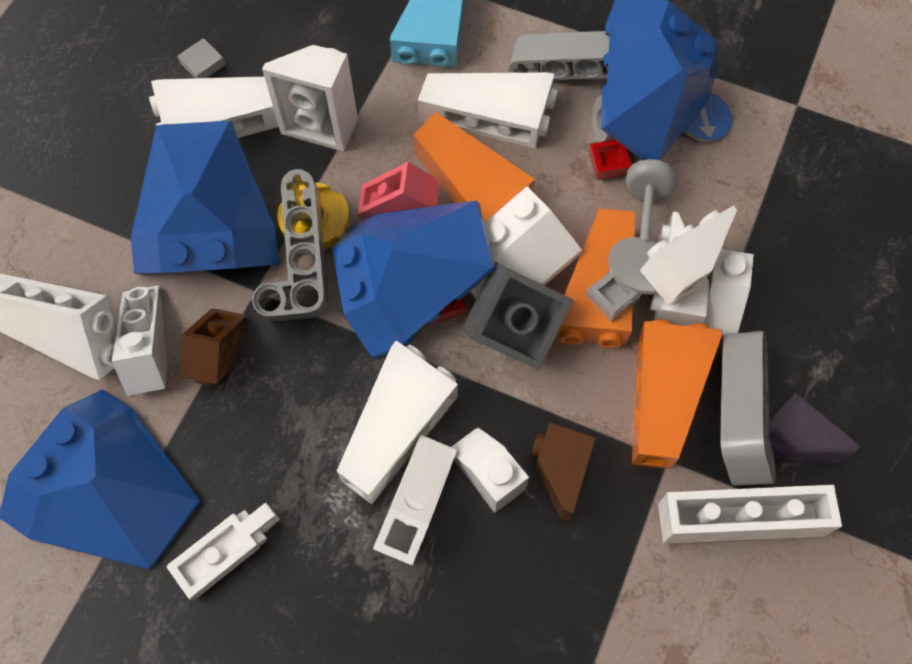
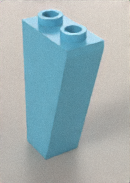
(428, 33)

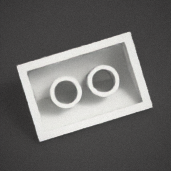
(313, 96)
(529, 239)

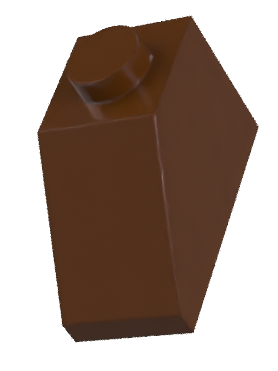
(211, 346)
(562, 465)

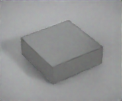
(201, 59)
(611, 296)

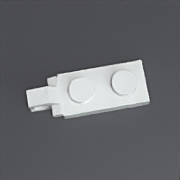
(221, 550)

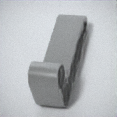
(563, 54)
(296, 247)
(746, 410)

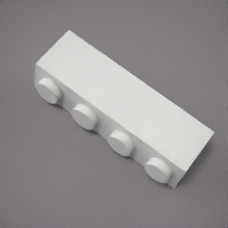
(749, 514)

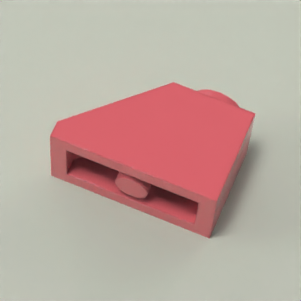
(398, 190)

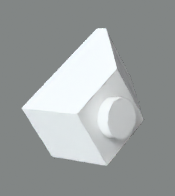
(728, 290)
(490, 468)

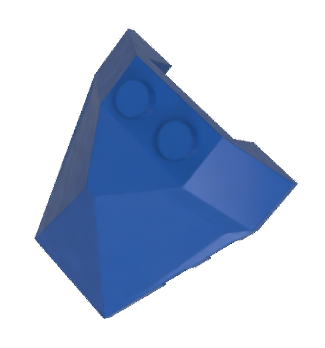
(656, 75)
(200, 204)
(407, 268)
(99, 486)

